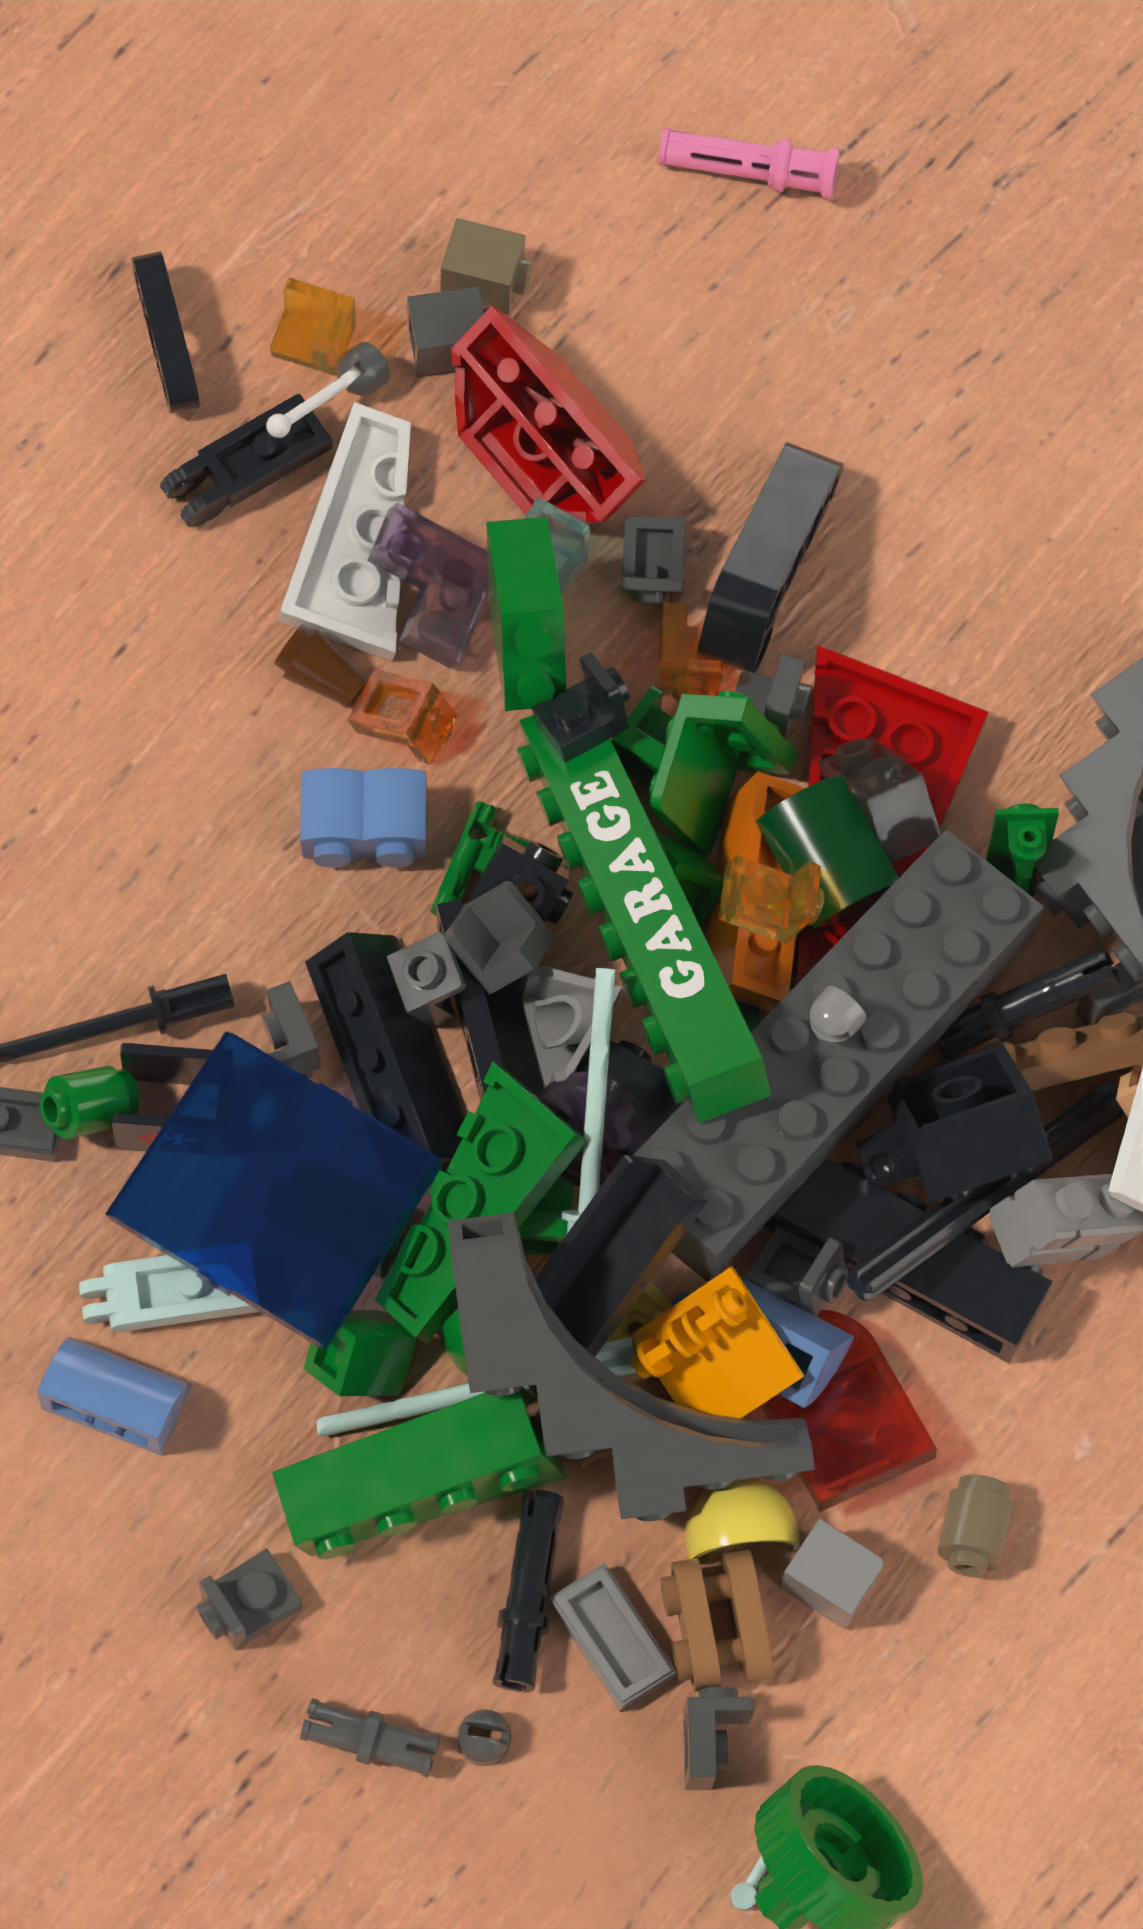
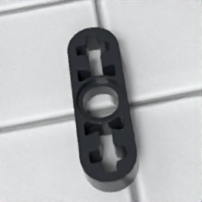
(165, 332)

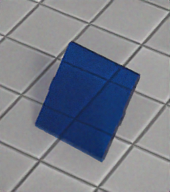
(275, 1189)

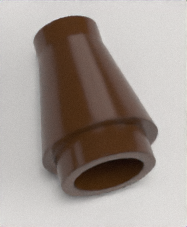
(319, 666)

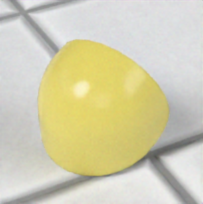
(738, 1515)

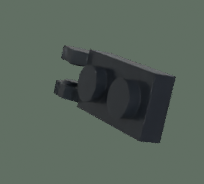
(246, 462)

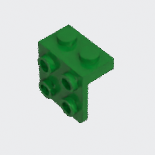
(702, 754)

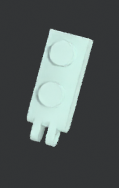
(154, 1295)

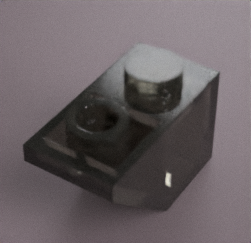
(888, 795)

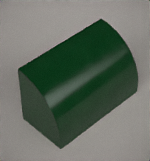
(830, 830)

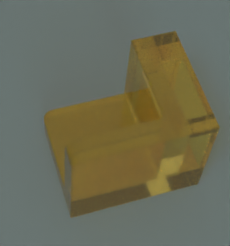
(314, 326)

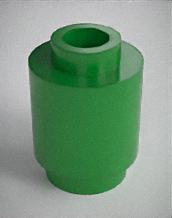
(87, 1099)

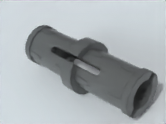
(369, 1737)

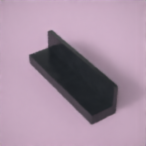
(492, 1023)
(383, 1048)
(617, 1247)

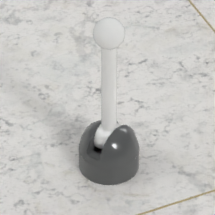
(358, 371)

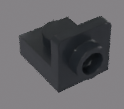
(584, 712)

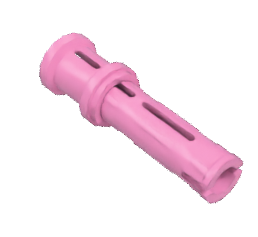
(778, 164)

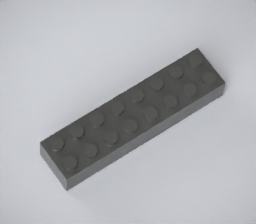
(913, 972)

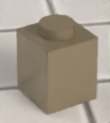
(489, 260)

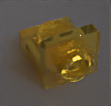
(770, 899)

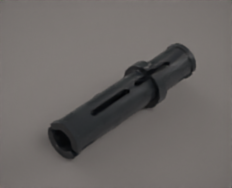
(1004, 1012)
(524, 1616)

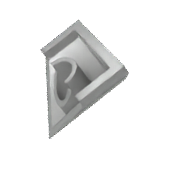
(559, 1019)

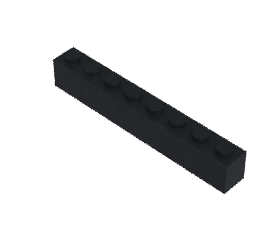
(958, 1287)

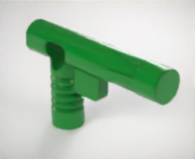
(472, 853)

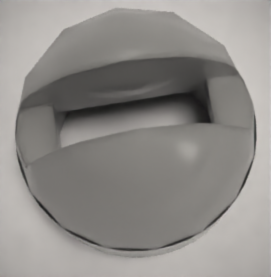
(836, 1015)

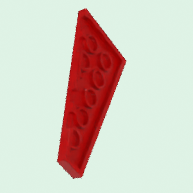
(911, 721)

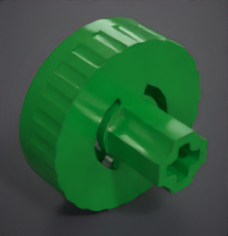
(833, 1855)

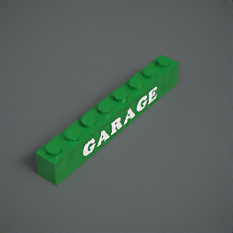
(647, 926)

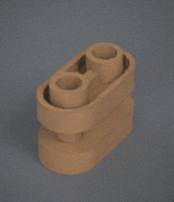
(698, 1654)

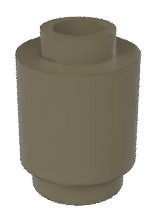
(976, 1525)

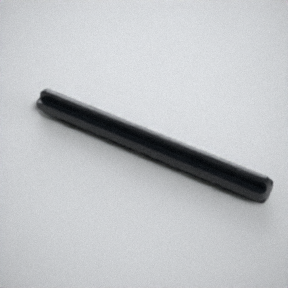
(953, 1217)

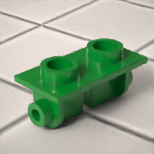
(1019, 839)

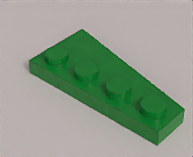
(502, 1165)

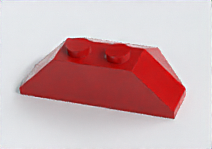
(539, 423)

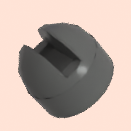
(479, 1749)

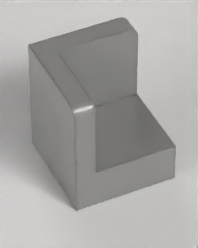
(831, 1573)

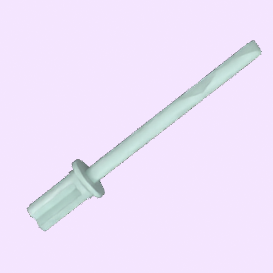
(595, 1092)
(614, 1355)

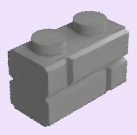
(1063, 1221)

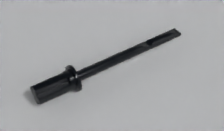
(165, 1006)

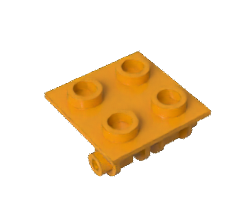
(716, 1350)

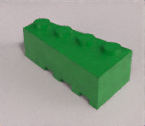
(416, 1473)

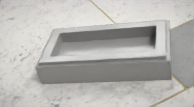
(612, 1637)

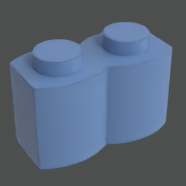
(363, 815)

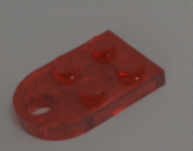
(859, 1424)

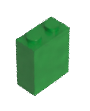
(526, 611)

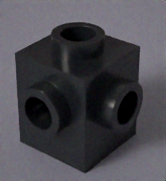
(532, 864)

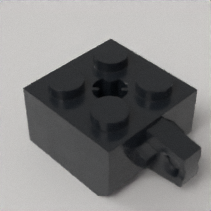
(958, 1127)

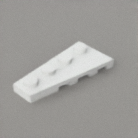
(332, 579)

